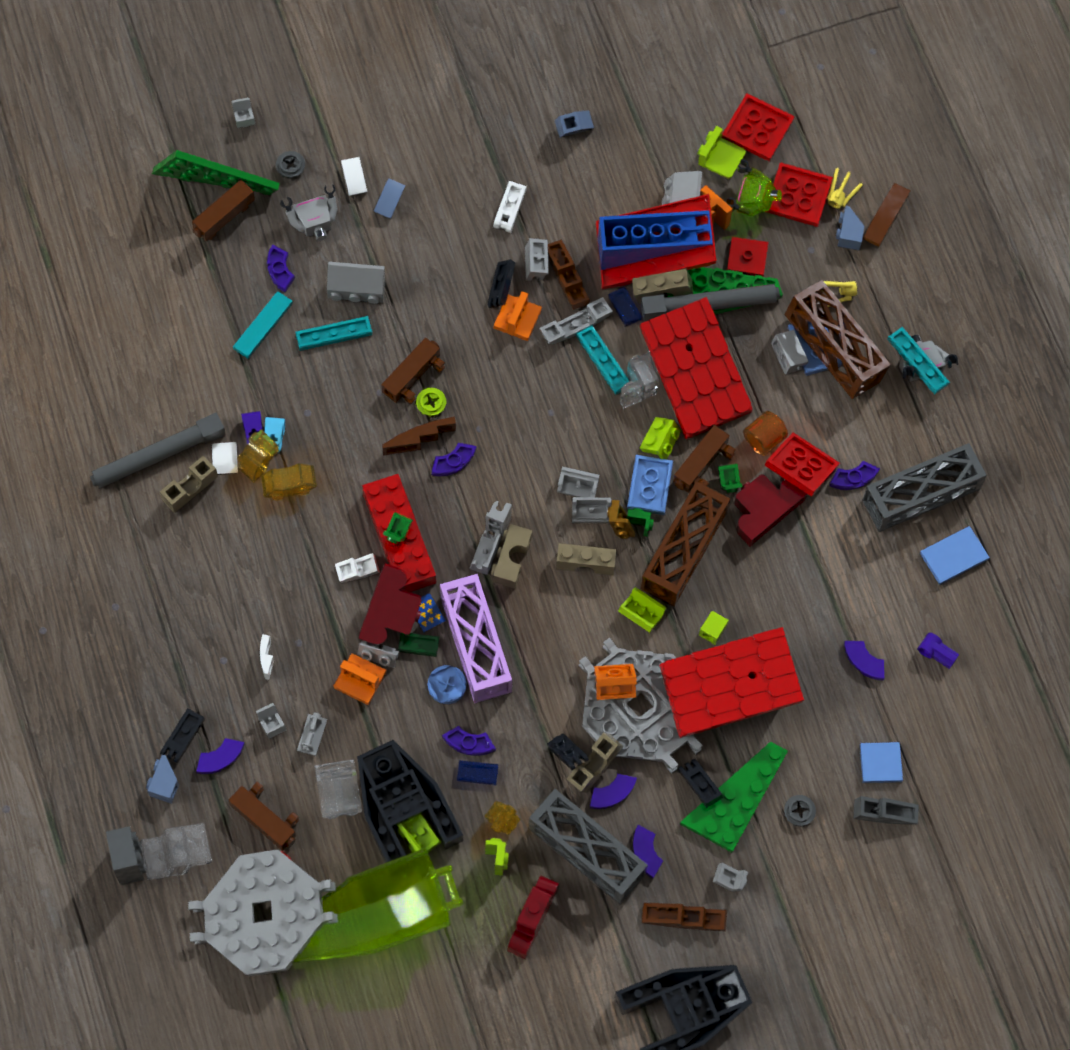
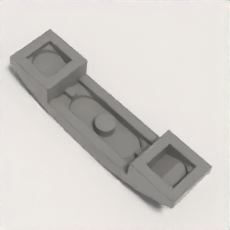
(570, 326)

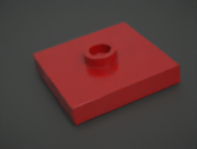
(747, 256)

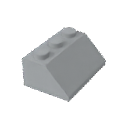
(682, 186)
(356, 282)

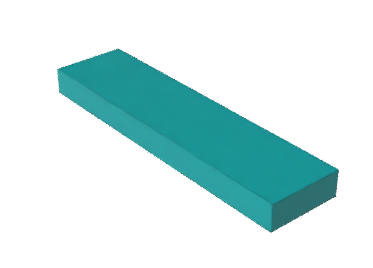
(262, 325)
(333, 333)
(602, 359)
(918, 360)

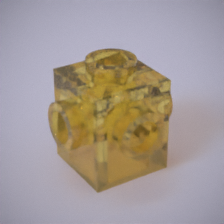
(502, 818)

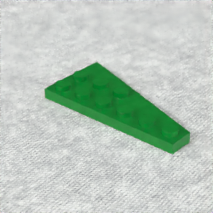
(742, 792)

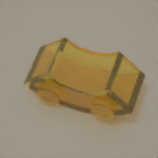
(257, 455)
(289, 481)

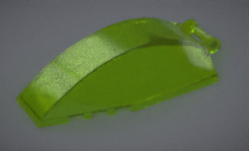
(384, 908)

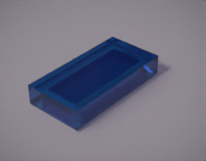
(624, 306)
(477, 772)

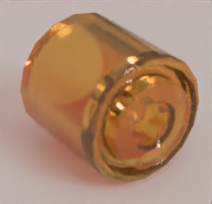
(765, 432)

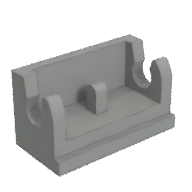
(536, 259)
(789, 351)
(577, 483)
(590, 510)
(497, 520)
(485, 552)

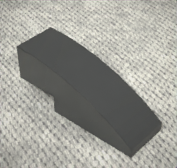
(885, 811)

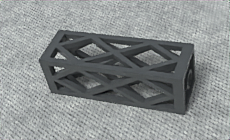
(968, 482)
(589, 867)

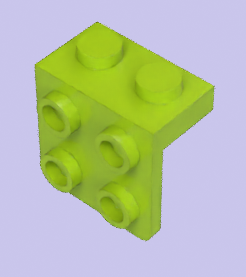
(720, 154)

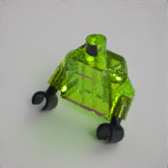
(755, 192)

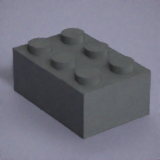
(126, 855)

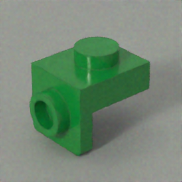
(729, 477)
(640, 517)
(398, 528)

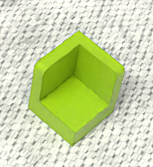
(713, 627)

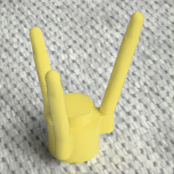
(837, 198)
(847, 289)

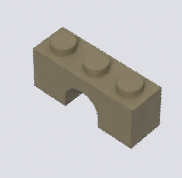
(673, 282)
(200, 476)
(516, 540)
(573, 556)
(588, 772)

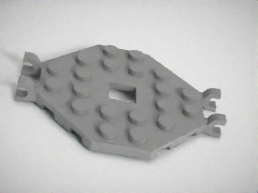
(643, 737)
(267, 944)

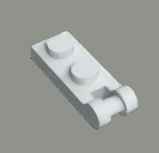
(510, 206)

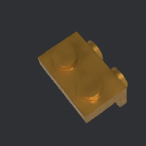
(619, 521)

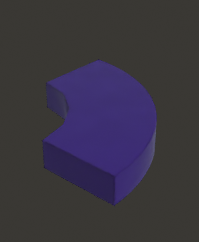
(277, 268)
(455, 461)
(854, 478)
(863, 661)
(469, 743)
(220, 758)
(614, 793)
(644, 849)

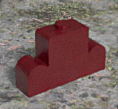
(765, 506)
(390, 607)
(532, 916)

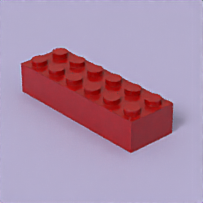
(383, 499)

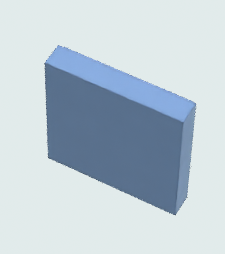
(881, 762)

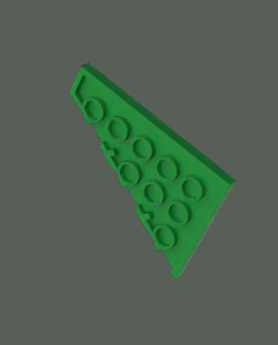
(197, 169)
(716, 279)

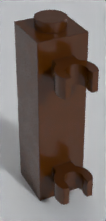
(223, 211)
(411, 369)
(702, 458)
(263, 818)

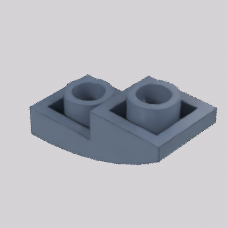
(389, 198)

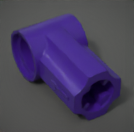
(934, 648)

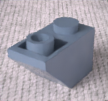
(573, 123)
(851, 230)
(164, 783)

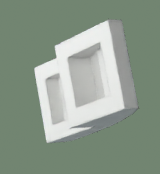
(354, 176)
(357, 568)
(266, 660)

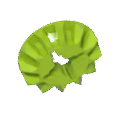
(435, 395)

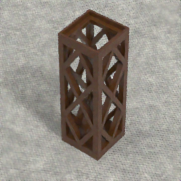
(799, 315)
(658, 585)

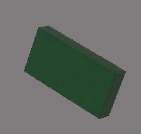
(418, 644)

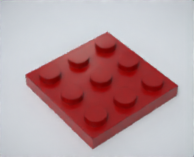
(758, 127)
(802, 194)
(802, 464)

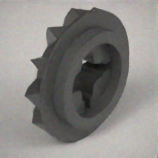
(289, 157)
(804, 803)

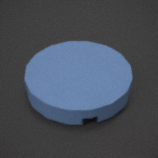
(446, 684)

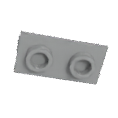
(385, 656)
(312, 734)

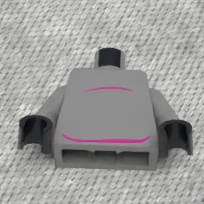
(313, 215)
(936, 355)

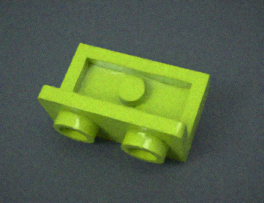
(661, 437)
(642, 610)
(419, 834)
(497, 847)

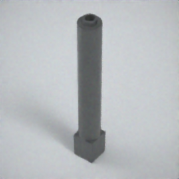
(658, 305)
(204, 431)

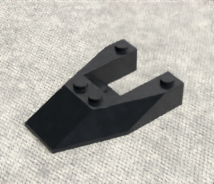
(397, 791)
(696, 1000)

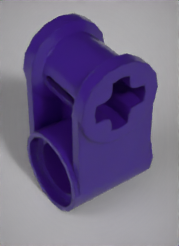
(251, 423)

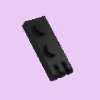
(501, 283)
(182, 735)
(567, 751)
(700, 783)

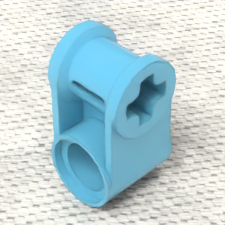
(275, 430)

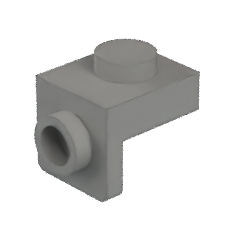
(243, 112)
(270, 720)
(730, 877)

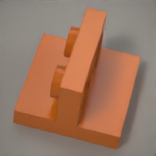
(720, 210)
(518, 316)
(359, 678)
(615, 681)

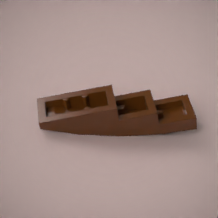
(886, 215)
(567, 275)
(412, 439)
(684, 916)

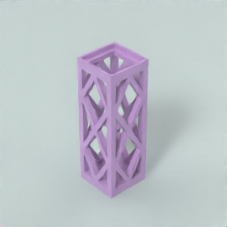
(494, 685)

